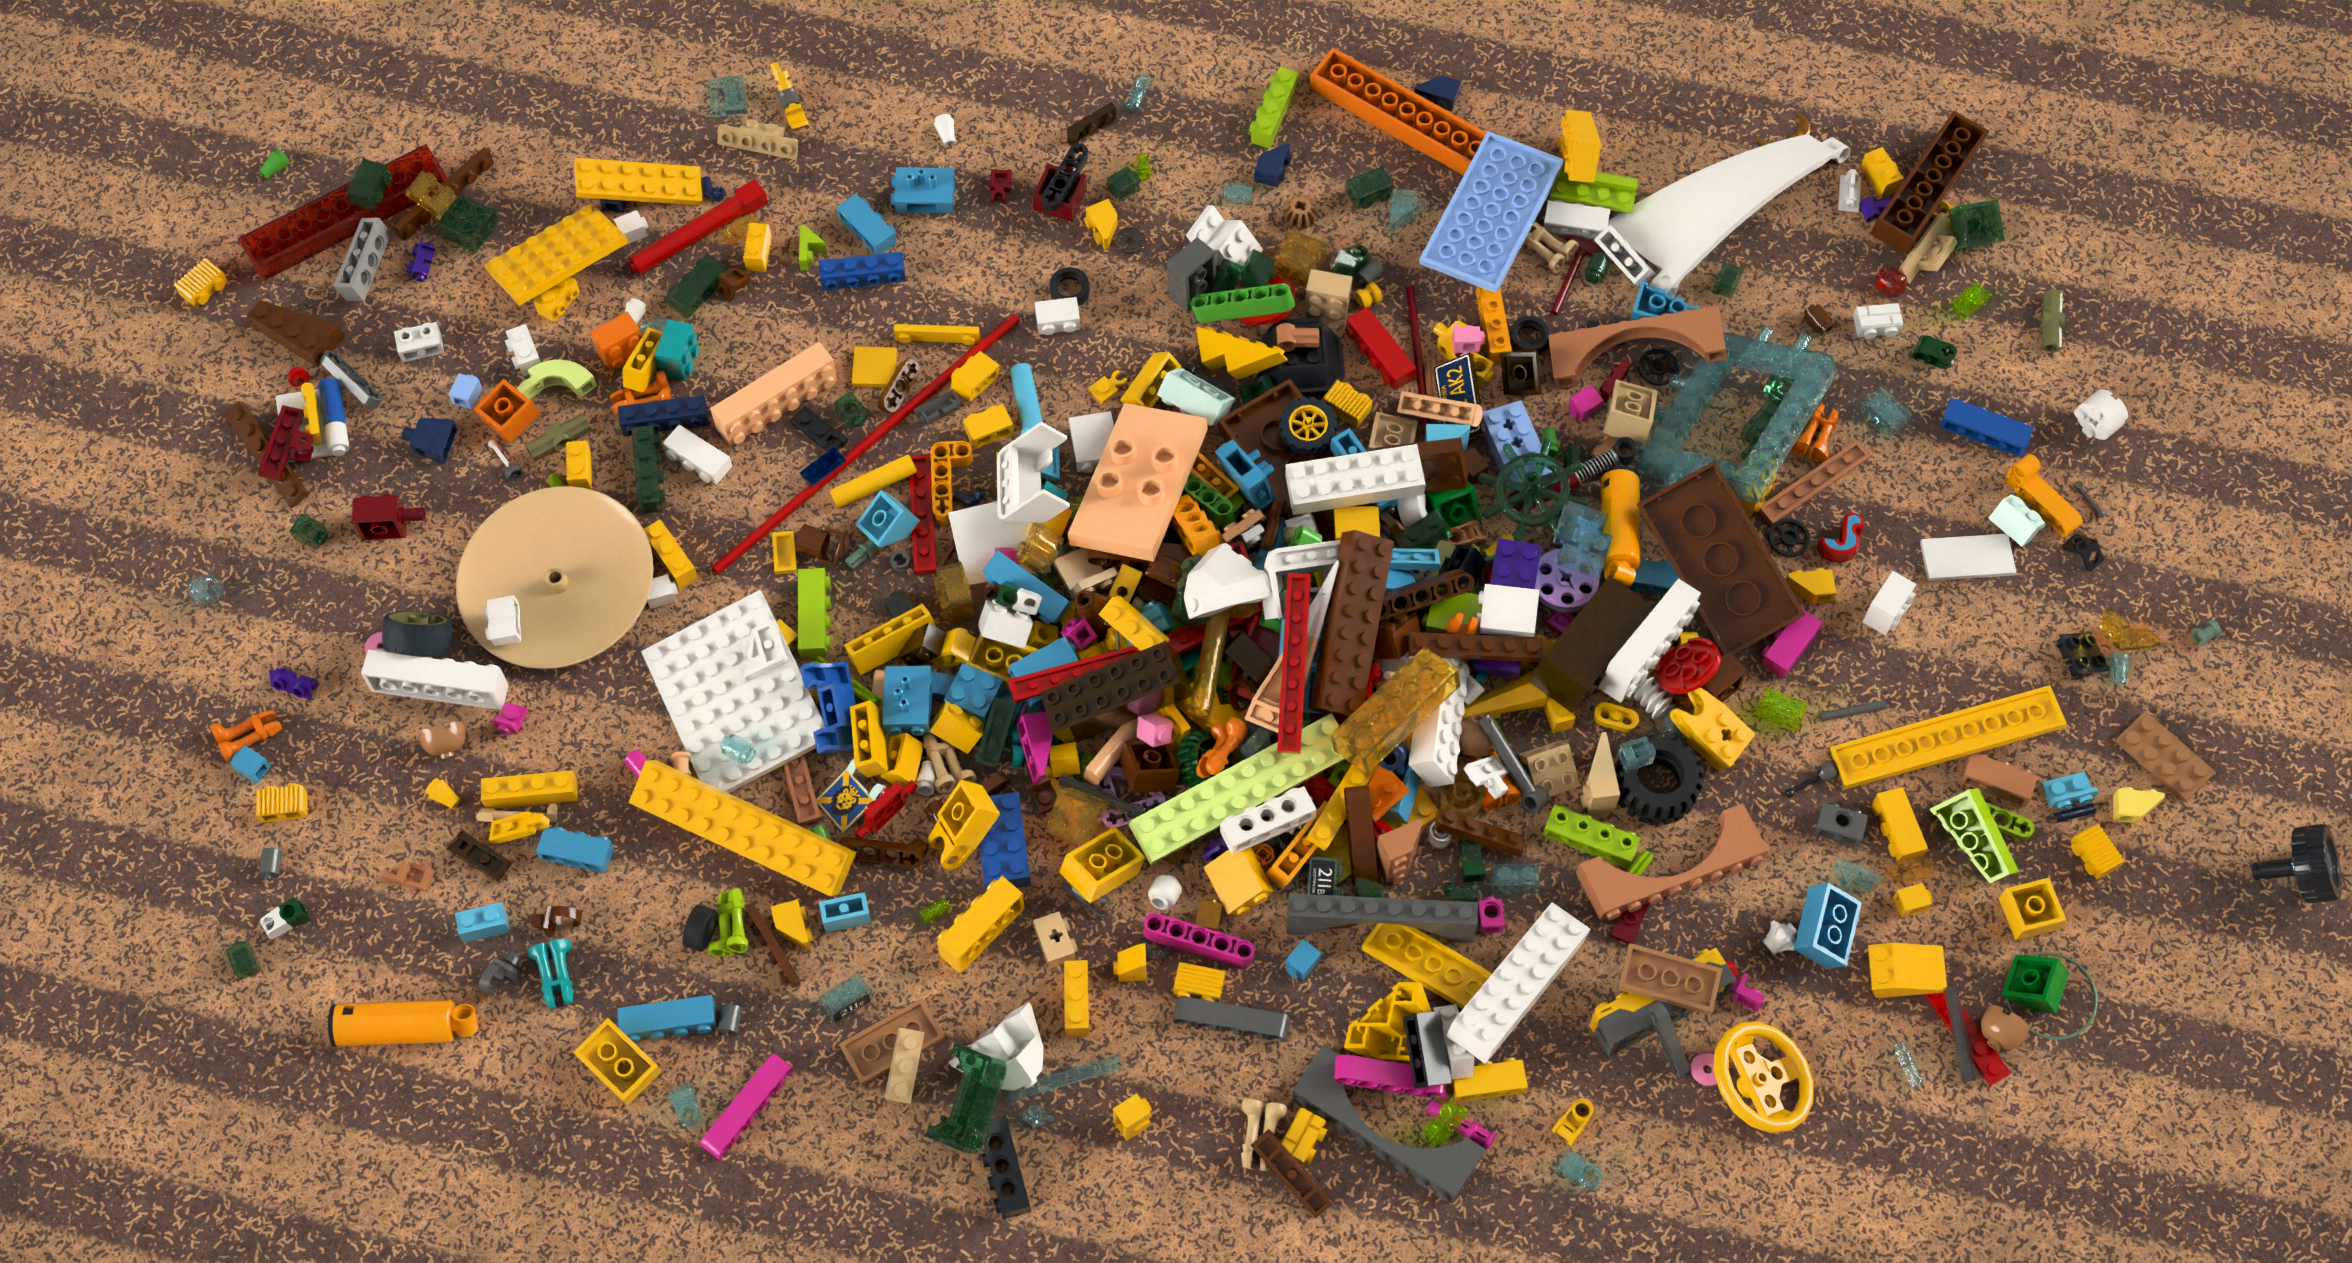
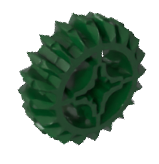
(1191, 751)

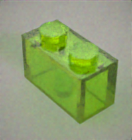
(1781, 709)

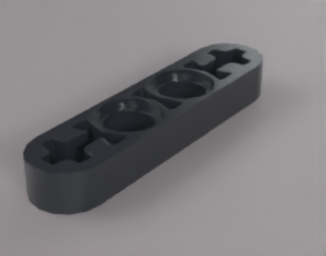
(1067, 178)

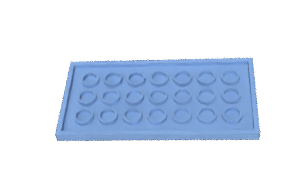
(1491, 212)

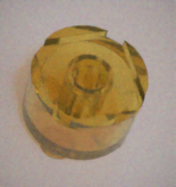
(1039, 548)
(1470, 798)

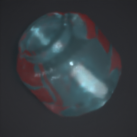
(206, 589)

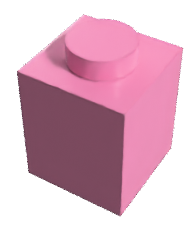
(1154, 729)

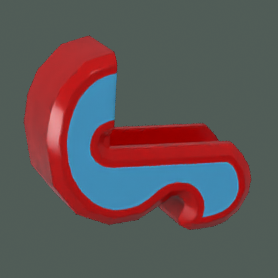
(1848, 542)

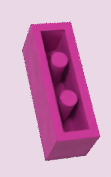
(1790, 644)

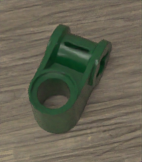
(1933, 351)

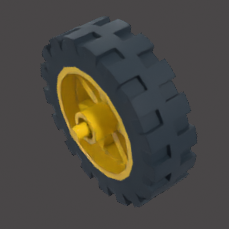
(1301, 408)

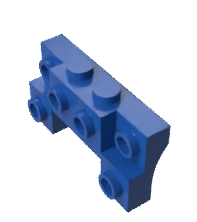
(835, 699)

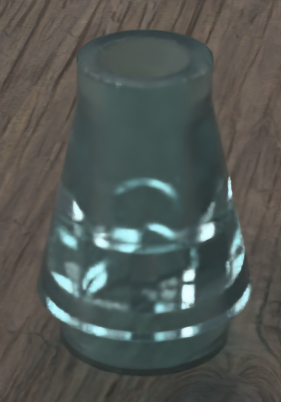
(2119, 666)

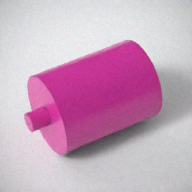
(635, 761)

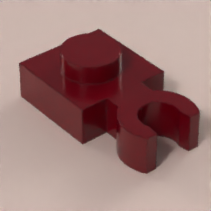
(1000, 184)

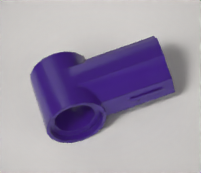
(1871, 206)

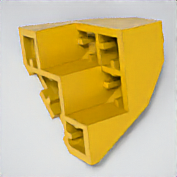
(1382, 1029)

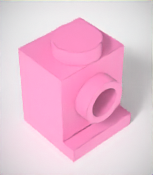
(1467, 339)

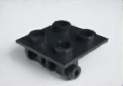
(2083, 654)

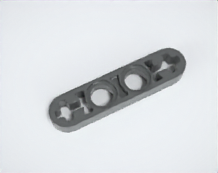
(351, 379)
(1669, 1039)

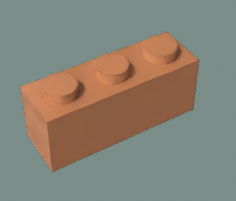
(1999, 778)

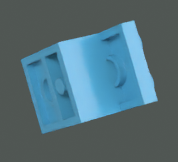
(975, 692)

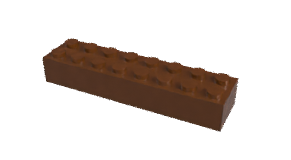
(1929, 182)
(1351, 624)

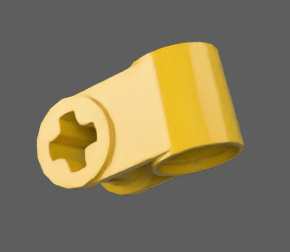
(1571, 1124)

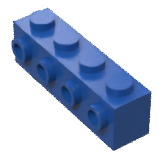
(862, 271)

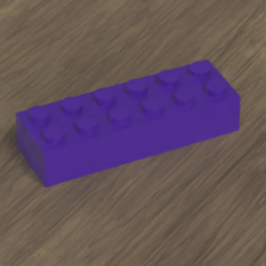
(1513, 566)

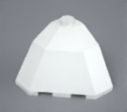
(1222, 582)
(1017, 1044)

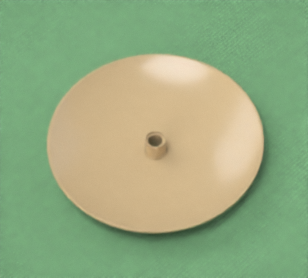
(551, 536)

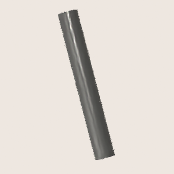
(1853, 710)

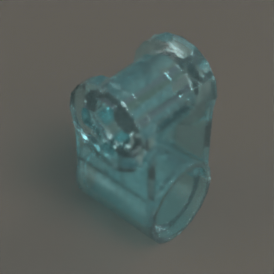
(685, 1103)
(1578, 1169)

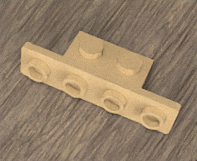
(758, 138)
(1930, 250)

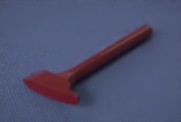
(1585, 247)

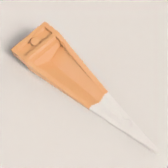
(1266, 702)

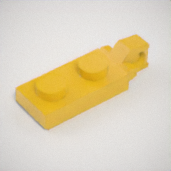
(517, 826)

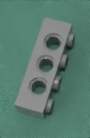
(362, 259)

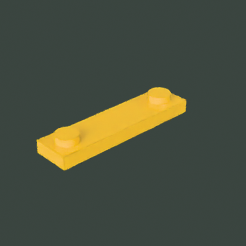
(936, 333)

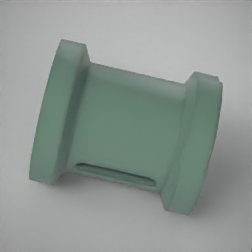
(2206, 633)

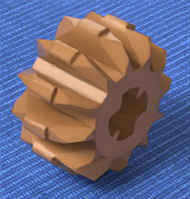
(1300, 211)

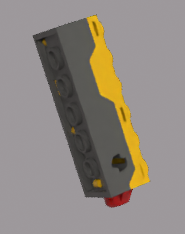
(1628, 1017)

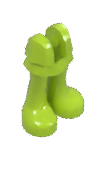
(730, 906)

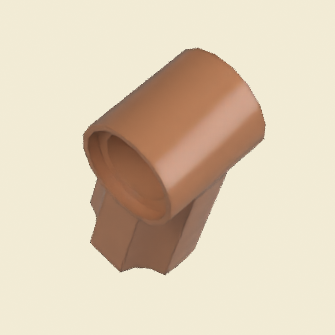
(1290, 337)

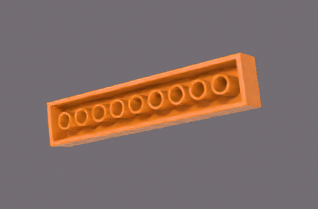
(1396, 110)

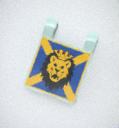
(847, 798)

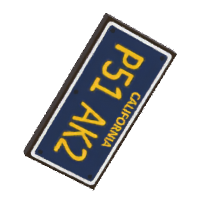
(1459, 382)

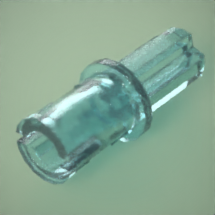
(1138, 93)

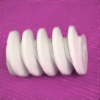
(1652, 698)

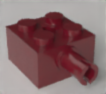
(1073, 199)
(383, 517)

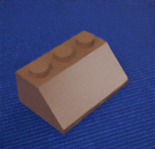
(1396, 851)

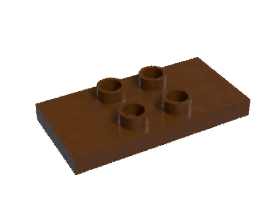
(1257, 427)
(1722, 558)

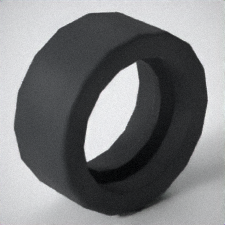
(1070, 273)
(1529, 322)
(699, 928)

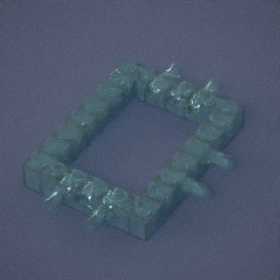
(1749, 481)

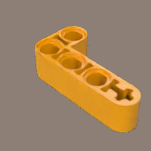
(944, 483)
(2042, 498)

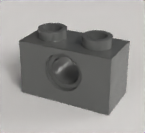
(1828, 828)

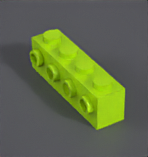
(1274, 107)
(813, 613)
(1591, 836)

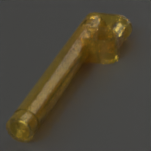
(1211, 658)

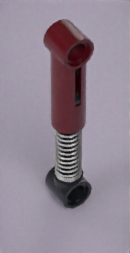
(1594, 465)

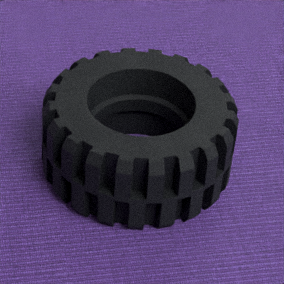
(1662, 806)

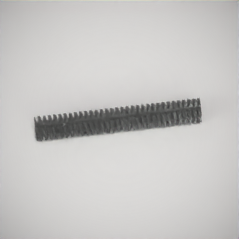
(1112, 801)
(1960, 1034)

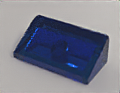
(822, 467)

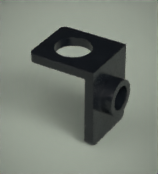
(2084, 546)

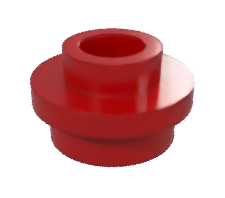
(298, 376)

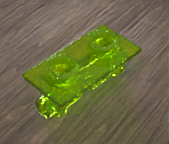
(1438, 1130)

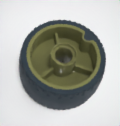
(416, 633)

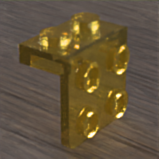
(2126, 637)

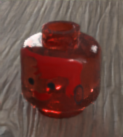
(1891, 281)

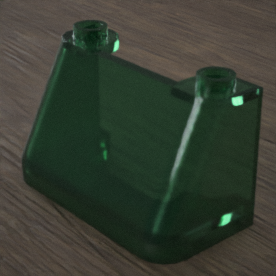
(974, 1101)

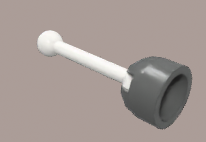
(510, 467)

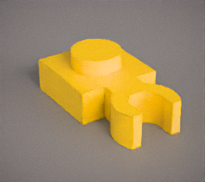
(1106, 389)

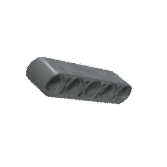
(1231, 1018)

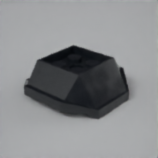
(1317, 369)

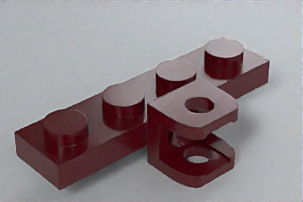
(285, 444)

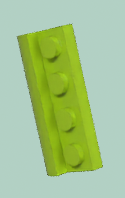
(1608, 191)

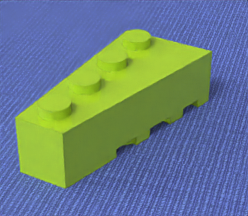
(1977, 833)

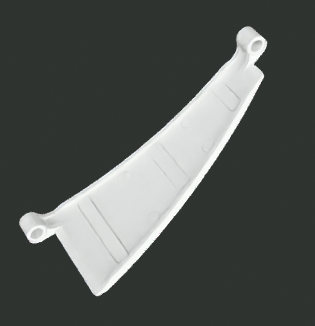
(1696, 213)

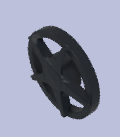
(1657, 366)
(1789, 538)

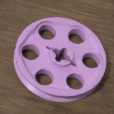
(1563, 588)

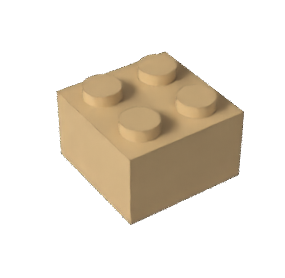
(1328, 294)

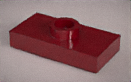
(1629, 924)

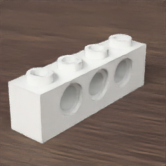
(1240, 840)

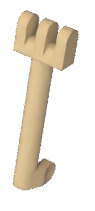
(491, 814)

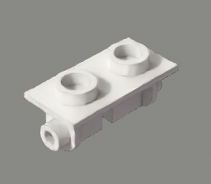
(1849, 192)

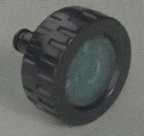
(2312, 863)

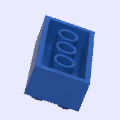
(1004, 845)

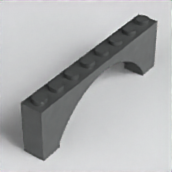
(1448, 919)
(1441, 1168)

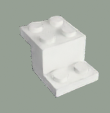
(1226, 237)

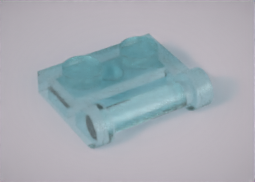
(733, 93)

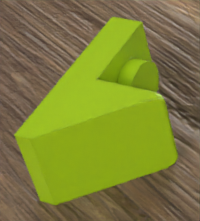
(809, 244)

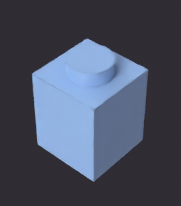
(465, 391)

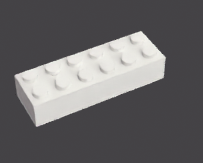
(1355, 479)
(1650, 640)
(435, 679)
(1438, 736)

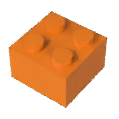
(616, 340)
(506, 411)

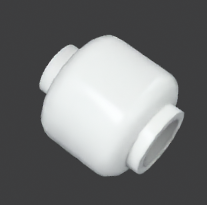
(1164, 892)

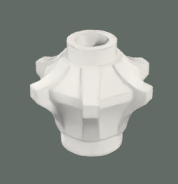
(1780, 937)

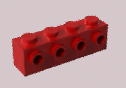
(1380, 348)

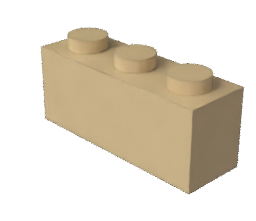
(904, 1065)

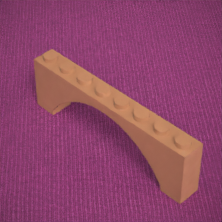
(1695, 328)
(1617, 891)

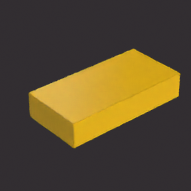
(784, 552)

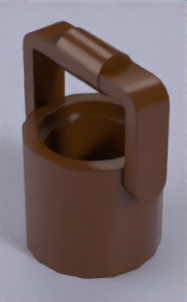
(816, 541)

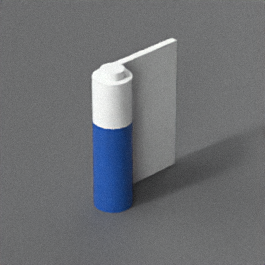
(331, 418)

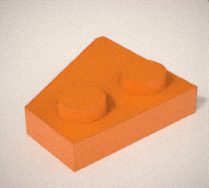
(1385, 791)

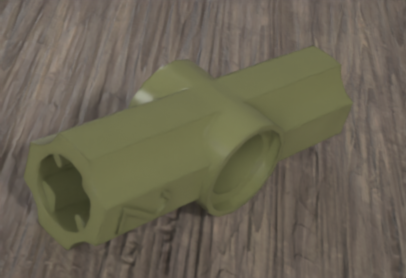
(2052, 321)
(557, 436)

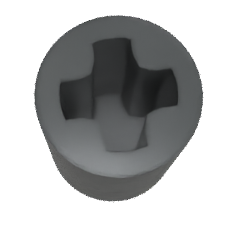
(1369, 272)
(270, 863)
(729, 1019)

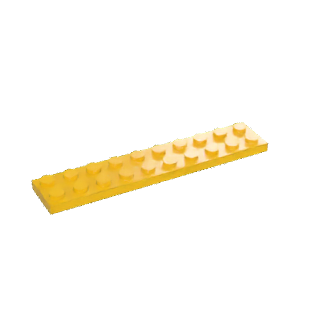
(1948, 737)

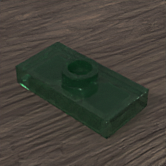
(1226, 277)

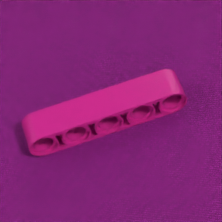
(1207, 948)
(1381, 1076)
(745, 1106)

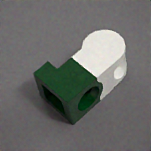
(1018, 598)
(284, 918)

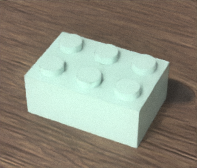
(1194, 396)

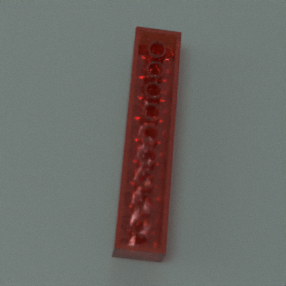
(332, 218)

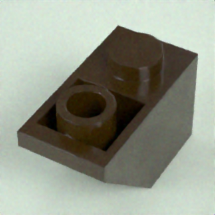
(923, 645)

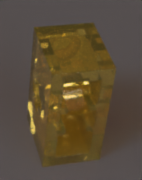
(438, 203)

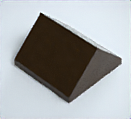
(1521, 372)

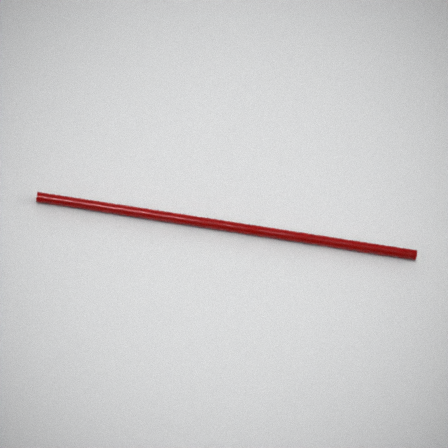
(863, 446)

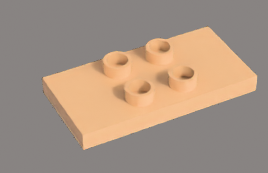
(1138, 482)

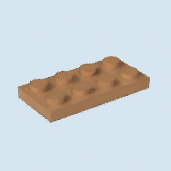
(1235, 530)
(2165, 756)
(1670, 979)
(873, 1048)

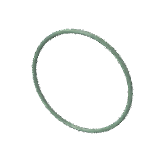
(2095, 998)

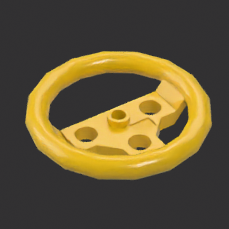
(1756, 1077)

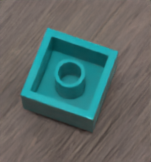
(677, 350)

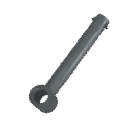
(1533, 796)

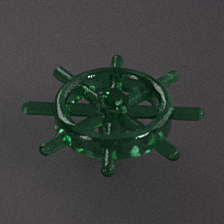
(1531, 489)

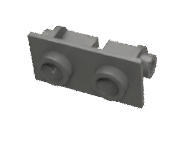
(937, 409)

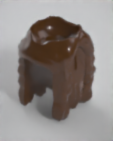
(1161, 579)

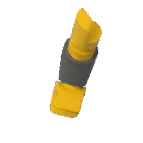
(789, 98)

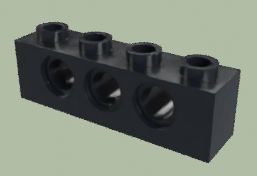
(1018, 1202)

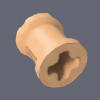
(681, 761)

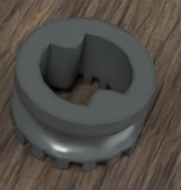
(900, 554)

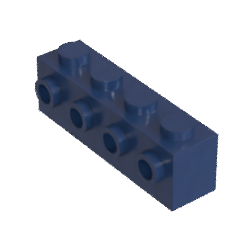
(664, 414)

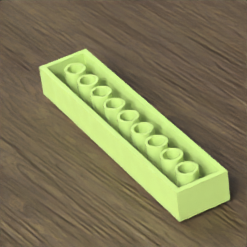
(1233, 791)

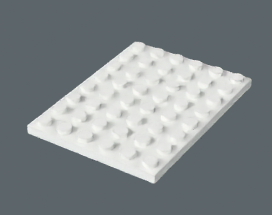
(710, 697)

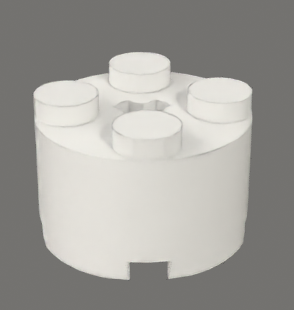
(2101, 415)

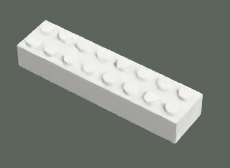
(1518, 983)

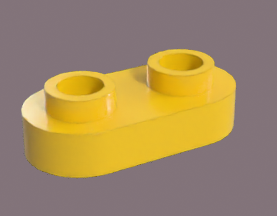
(1616, 717)

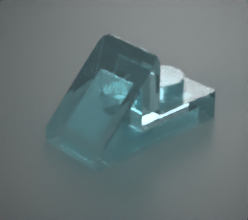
(1848, 873)

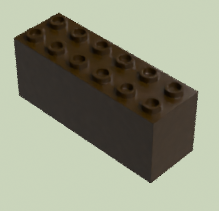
(1589, 643)
(1116, 693)

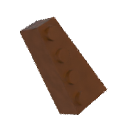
(296, 331)

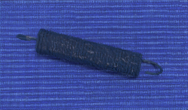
(2075, 812)

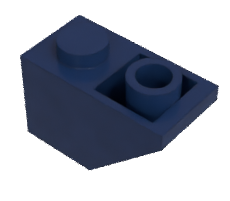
(1444, 91)
(1271, 165)

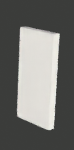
(1968, 557)

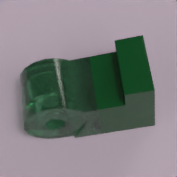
(1471, 861)

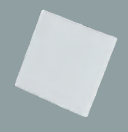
(977, 535)

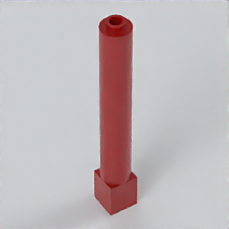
(745, 200)

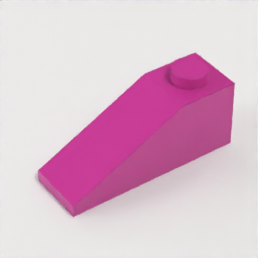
(1036, 742)

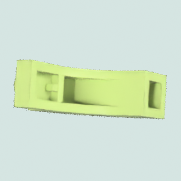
(557, 373)

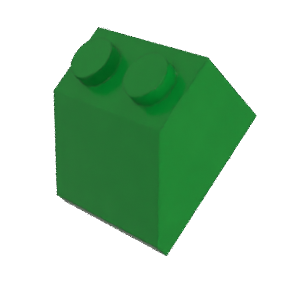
(1455, 506)
(2036, 983)

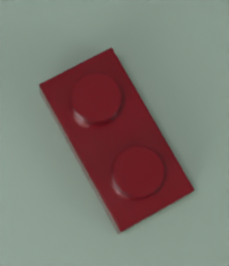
(1618, 372)

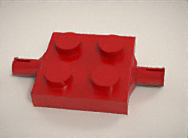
(885, 807)

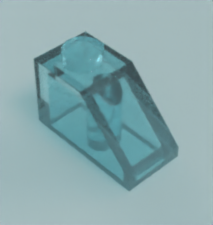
(1403, 208)

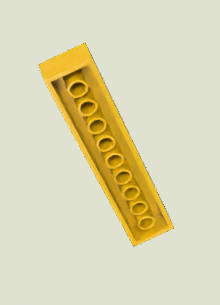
(742, 827)

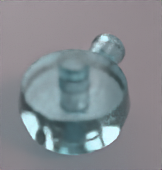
(1037, 1116)

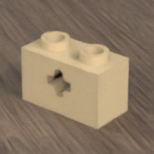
(1046, 929)

